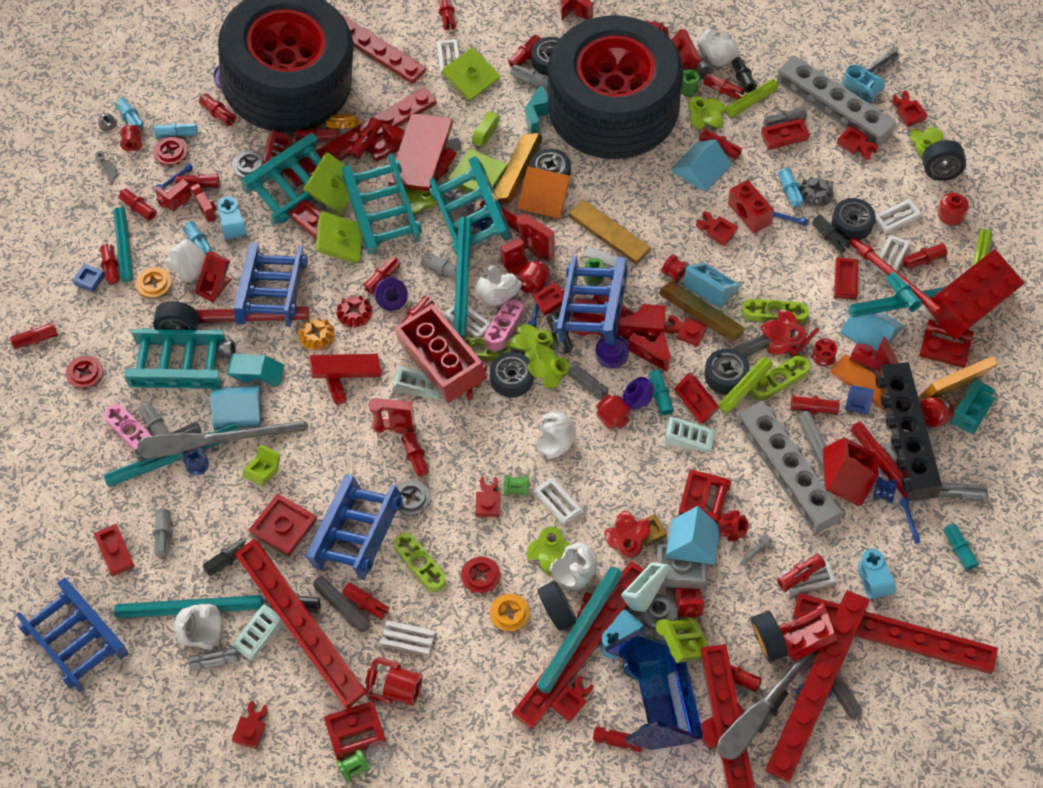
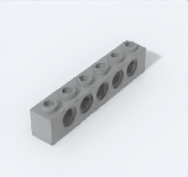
(835, 100)
(817, 517)

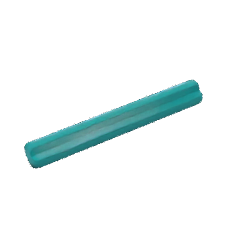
(123, 245)

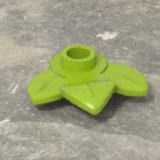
(707, 114)
(925, 139)
(418, 200)
(528, 338)
(548, 366)
(545, 550)

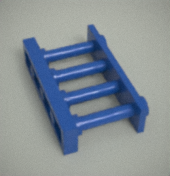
(252, 274)
(610, 309)
(339, 512)
(81, 613)

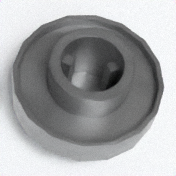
(660, 608)

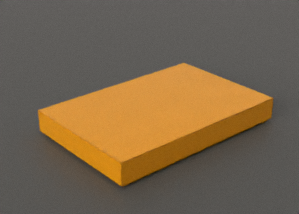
(959, 378)

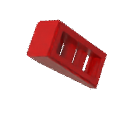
(279, 138)

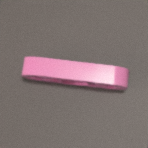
(491, 340)
(127, 421)

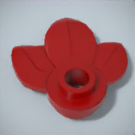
(780, 331)
(625, 531)

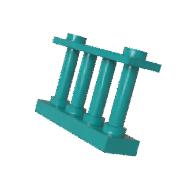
(272, 170)
(485, 191)
(359, 199)
(175, 378)

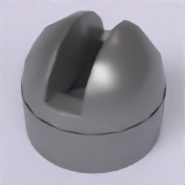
(104, 126)
(226, 347)

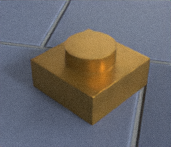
(657, 531)

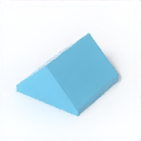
(703, 164)
(710, 284)
(871, 329)
(236, 406)
(693, 537)

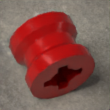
(131, 138)
(674, 268)
(822, 347)

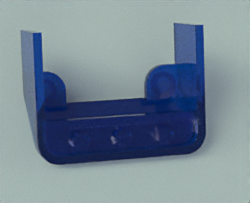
(664, 692)

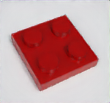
(283, 525)

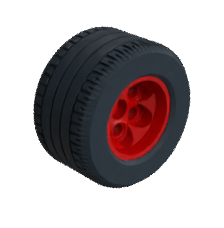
(285, 62)
(614, 86)

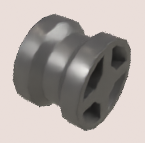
(704, 67)

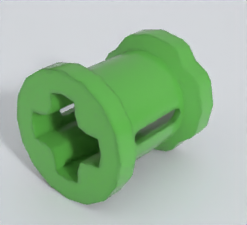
(689, 83)
(594, 263)
(522, 488)
(353, 766)

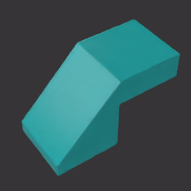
(535, 108)
(248, 367)

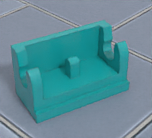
(973, 406)

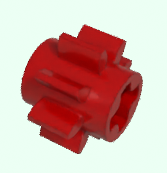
(733, 525)

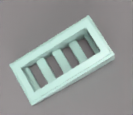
(407, 388)
(680, 441)
(645, 586)
(264, 638)

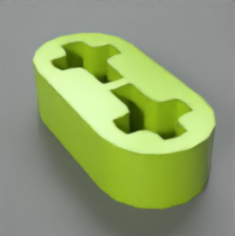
(485, 129)

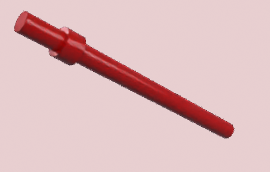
(868, 253)

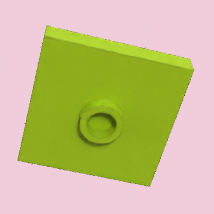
(470, 74)
(492, 166)
(328, 185)
(338, 237)

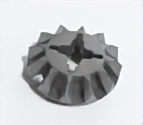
(251, 156)
(824, 195)
(422, 494)

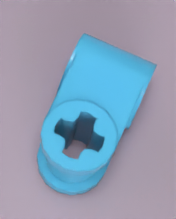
(862, 83)
(231, 219)
(877, 578)
(622, 626)

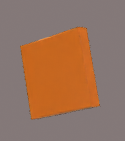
(543, 192)

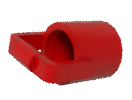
(400, 684)

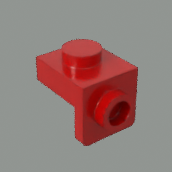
(175, 197)
(688, 602)

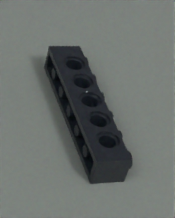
(916, 485)

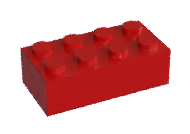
(976, 293)
(440, 353)

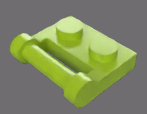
(683, 646)

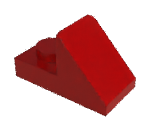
(581, 8)
(386, 143)
(213, 276)
(655, 353)
(872, 358)

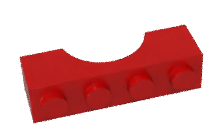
(645, 322)

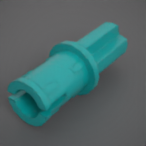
(904, 292)
(661, 393)
(960, 547)

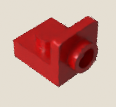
(513, 256)
(549, 298)

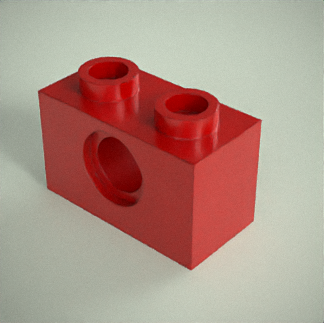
(750, 206)

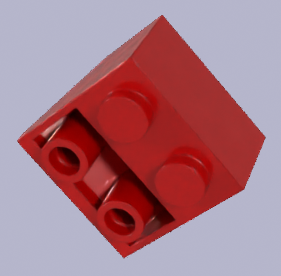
(849, 470)

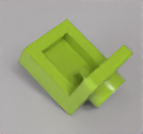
(263, 466)

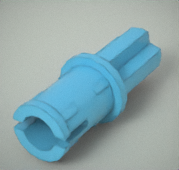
(128, 113)
(175, 130)
(790, 187)
(197, 237)

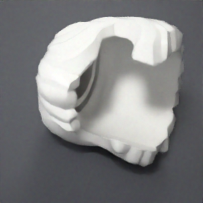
(720, 51)
(186, 260)
(497, 287)
(558, 434)
(575, 567)
(199, 626)

